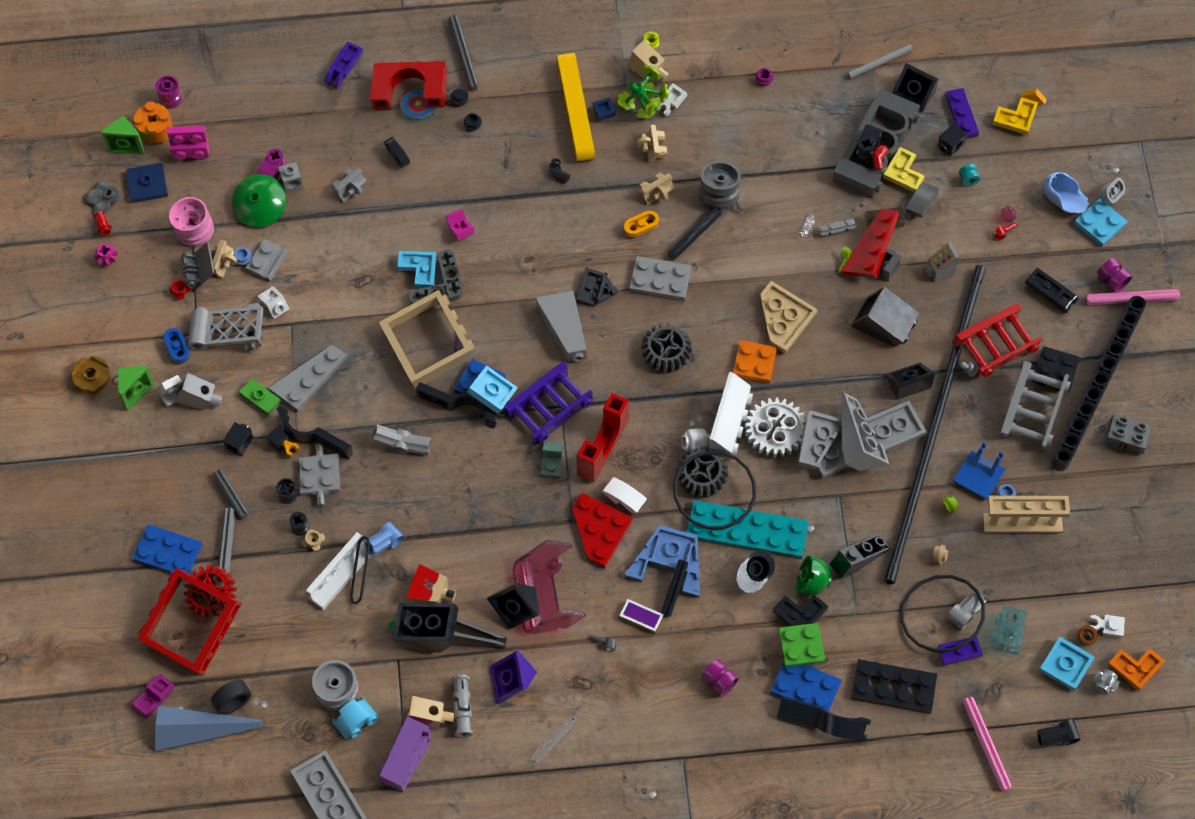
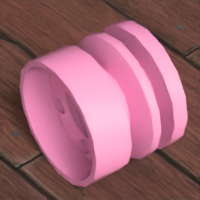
(191, 221)

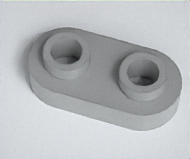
(1112, 191)

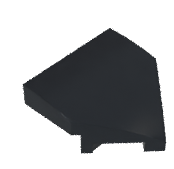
(595, 288)

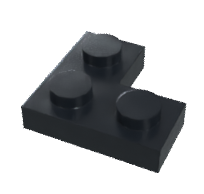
(794, 615)

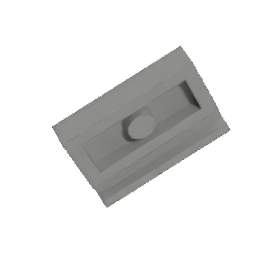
(267, 260)

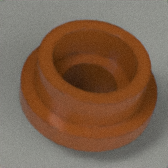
(1094, 635)

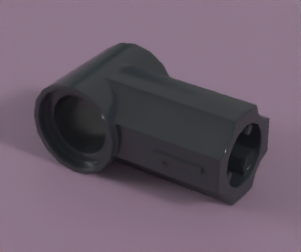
(1065, 732)

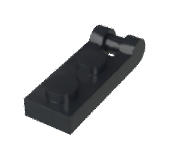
(1051, 290)

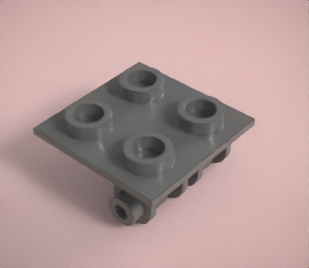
(197, 267)
(1129, 433)

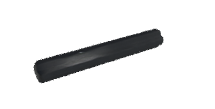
(694, 233)

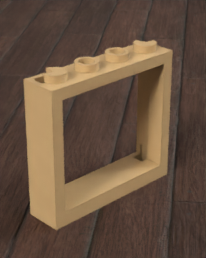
(442, 366)

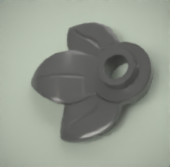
(102, 196)

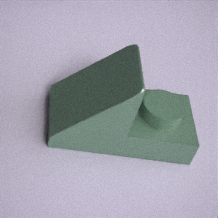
(552, 459)

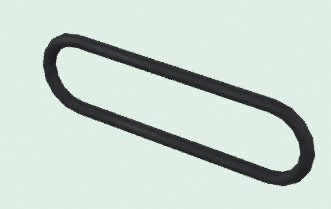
(364, 571)

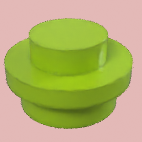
(950, 503)

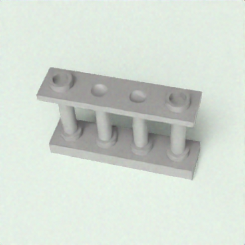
(1022, 392)

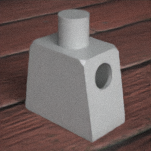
(196, 393)

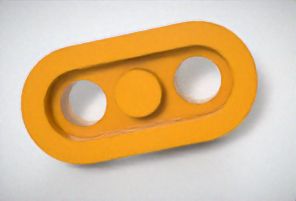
(640, 223)

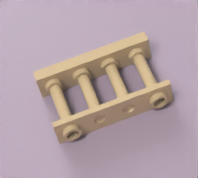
(1026, 514)

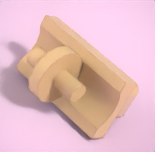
(650, 143)
(657, 189)
(222, 258)

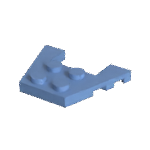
(665, 550)

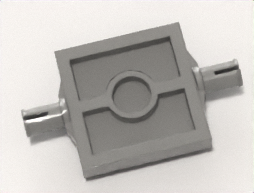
(319, 475)

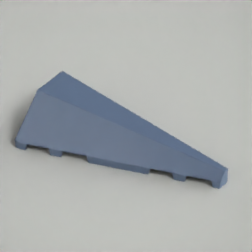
(182, 727)

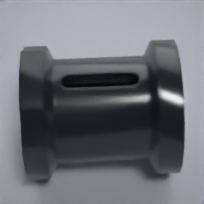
(300, 528)

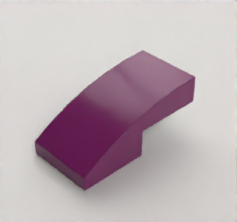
(154, 696)

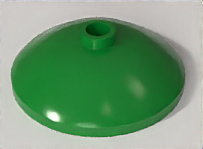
(266, 208)

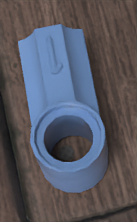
(386, 537)

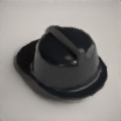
(755, 571)

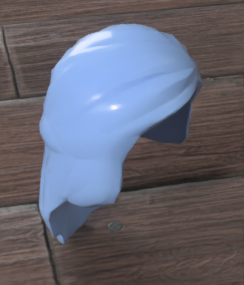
(1065, 193)

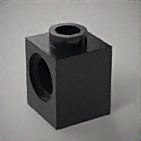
(952, 140)
(238, 438)

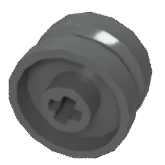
(719, 184)

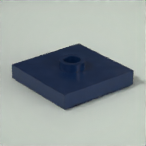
(147, 182)

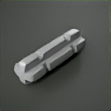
(837, 227)

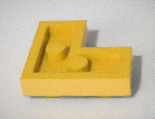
(1017, 120)

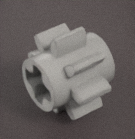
(253, 346)
(1106, 681)

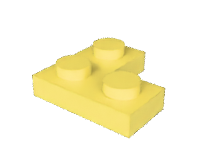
(900, 172)

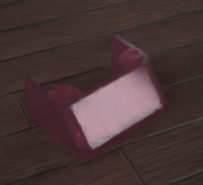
(537, 570)

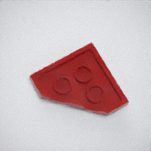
(599, 528)

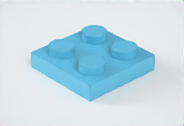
(1100, 222)
(492, 389)
(1066, 663)

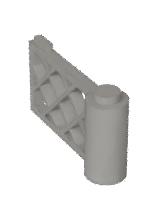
(202, 327)

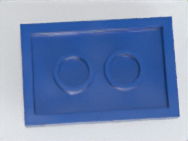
(167, 550)
(807, 685)

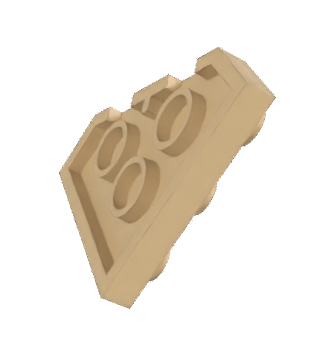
(784, 316)

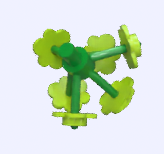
(644, 91)

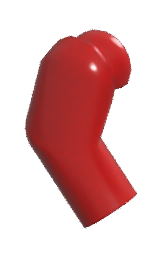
(877, 156)

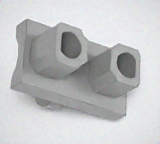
(349, 185)

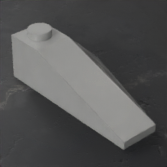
(858, 438)

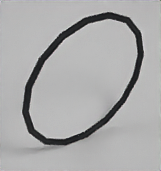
(703, 525)
(954, 647)

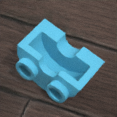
(353, 717)

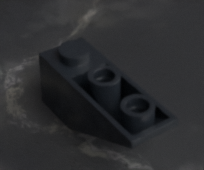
(858, 555)

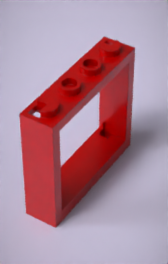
(217, 633)

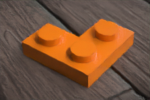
(1136, 672)

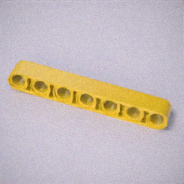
(575, 107)

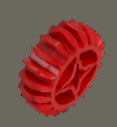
(207, 576)

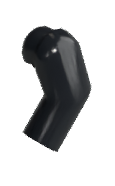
(557, 172)

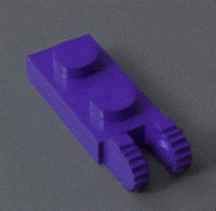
(343, 64)

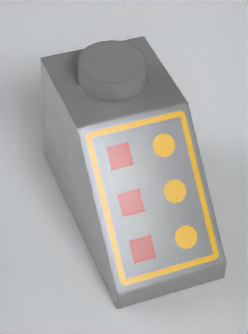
(942, 263)

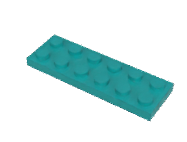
(755, 532)

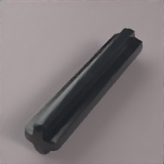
(674, 588)

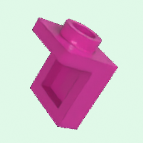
(459, 225)

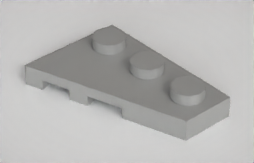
(817, 438)

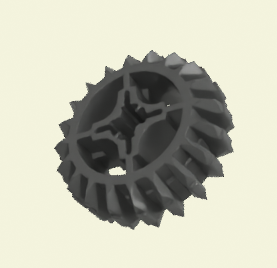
(678, 355)
(692, 480)

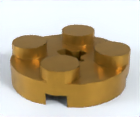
(95, 383)

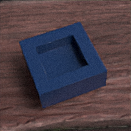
(604, 109)

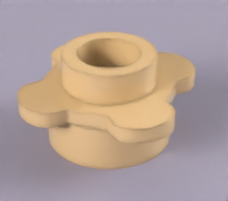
(312, 534)

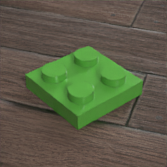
(802, 645)

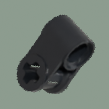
(868, 142)

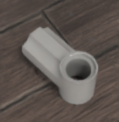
(963, 613)

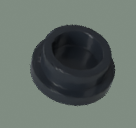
(459, 97)
(472, 122)

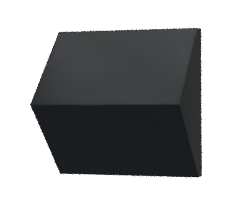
(915, 86)
(910, 380)
(515, 604)

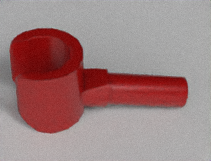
(1000, 231)

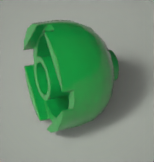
(814, 576)

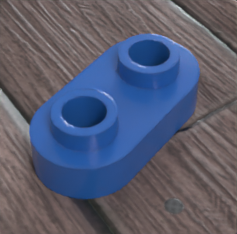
(176, 347)

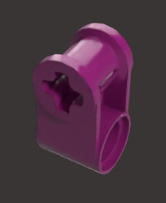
(271, 164)

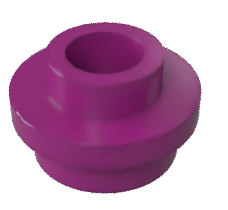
(764, 72)

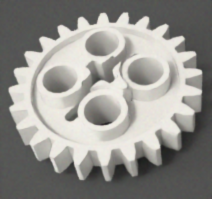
(760, 419)

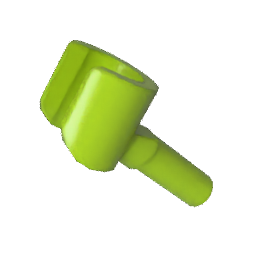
(846, 253)

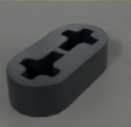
(397, 152)

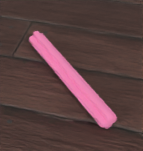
(1124, 297)
(987, 744)

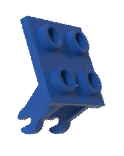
(980, 474)

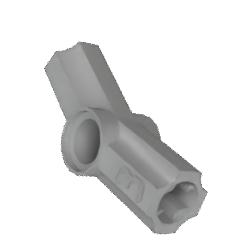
(401, 440)

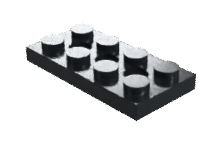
(884, 695)

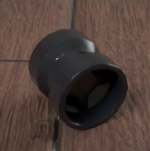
(288, 487)

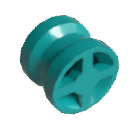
(969, 175)

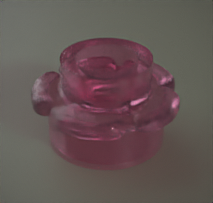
(1008, 214)

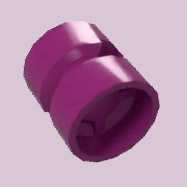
(168, 91)
(1116, 277)
(722, 679)

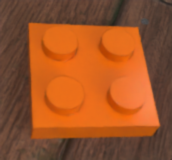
(755, 361)

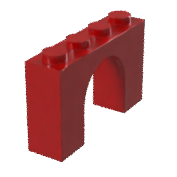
(388, 75)
(594, 455)

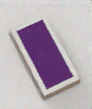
(641, 616)

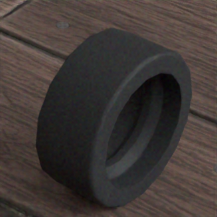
(231, 697)

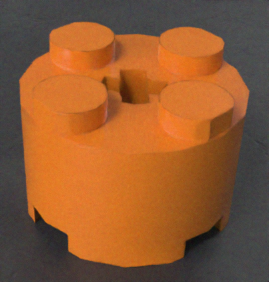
(152, 123)

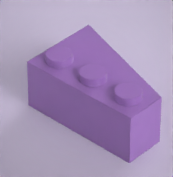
(405, 754)

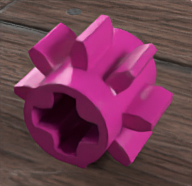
(105, 254)

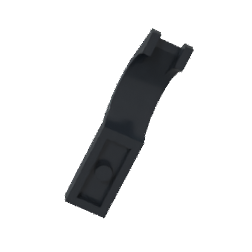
(451, 402)
(318, 435)
(822, 719)

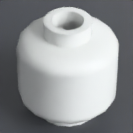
(695, 439)

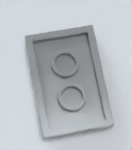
(660, 278)

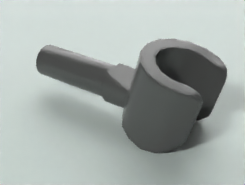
(610, 644)

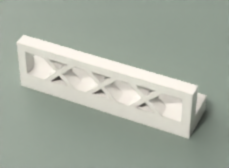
(337, 573)

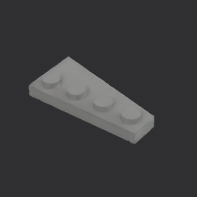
(307, 379)

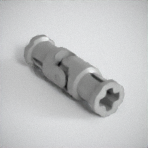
(462, 706)

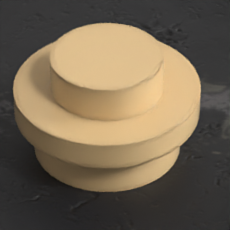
(940, 554)

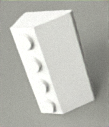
(730, 416)

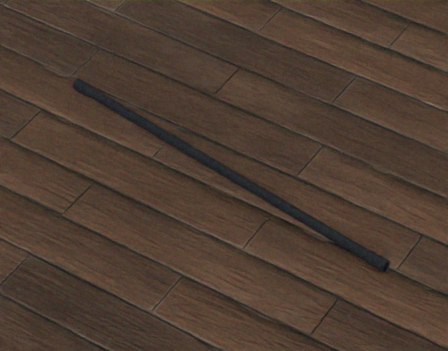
(893, 566)

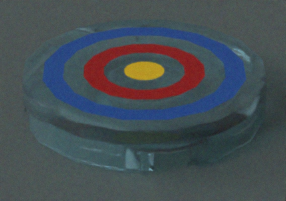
(414, 107)

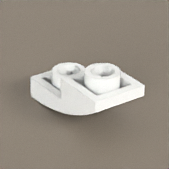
(625, 494)

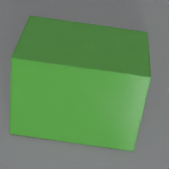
(122, 137)
(133, 384)

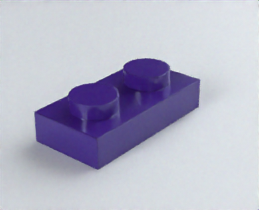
(968, 652)

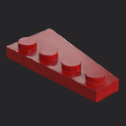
(871, 249)

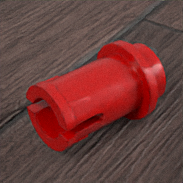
(102, 224)

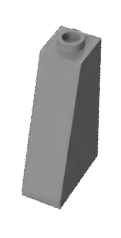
(563, 321)

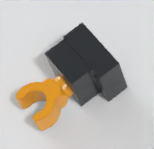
(279, 440)

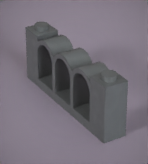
(892, 108)

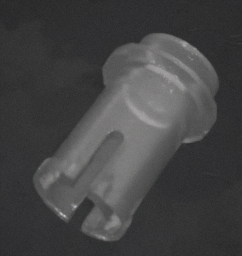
(805, 230)

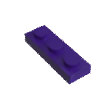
(962, 112)

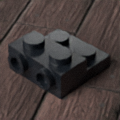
(1056, 364)

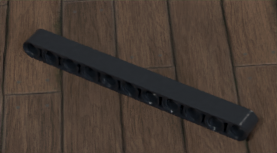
(1095, 389)

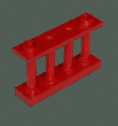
(996, 322)

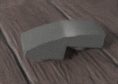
(921, 200)

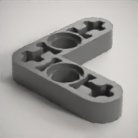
(445, 288)

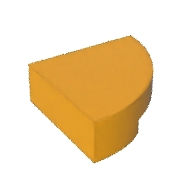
(1034, 95)

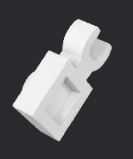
(675, 98)
(1110, 625)

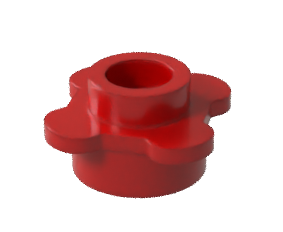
(179, 284)

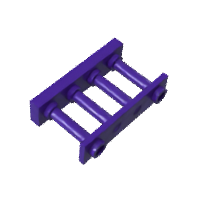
(544, 386)

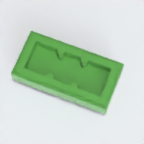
(260, 396)

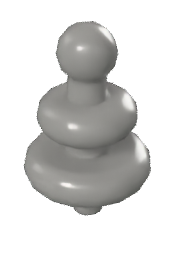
(970, 368)

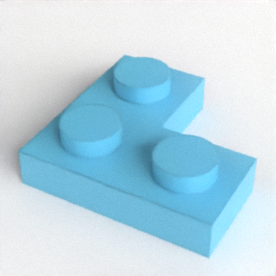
(422, 262)

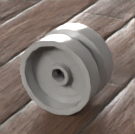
(335, 684)

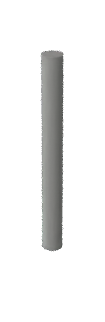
(882, 60)

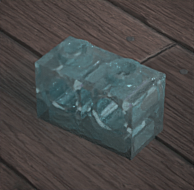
(1012, 630)

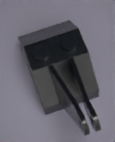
(433, 628)

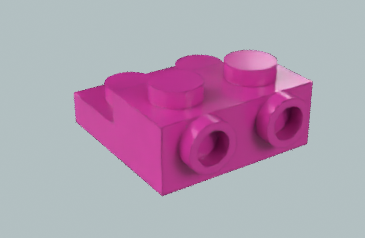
(188, 142)

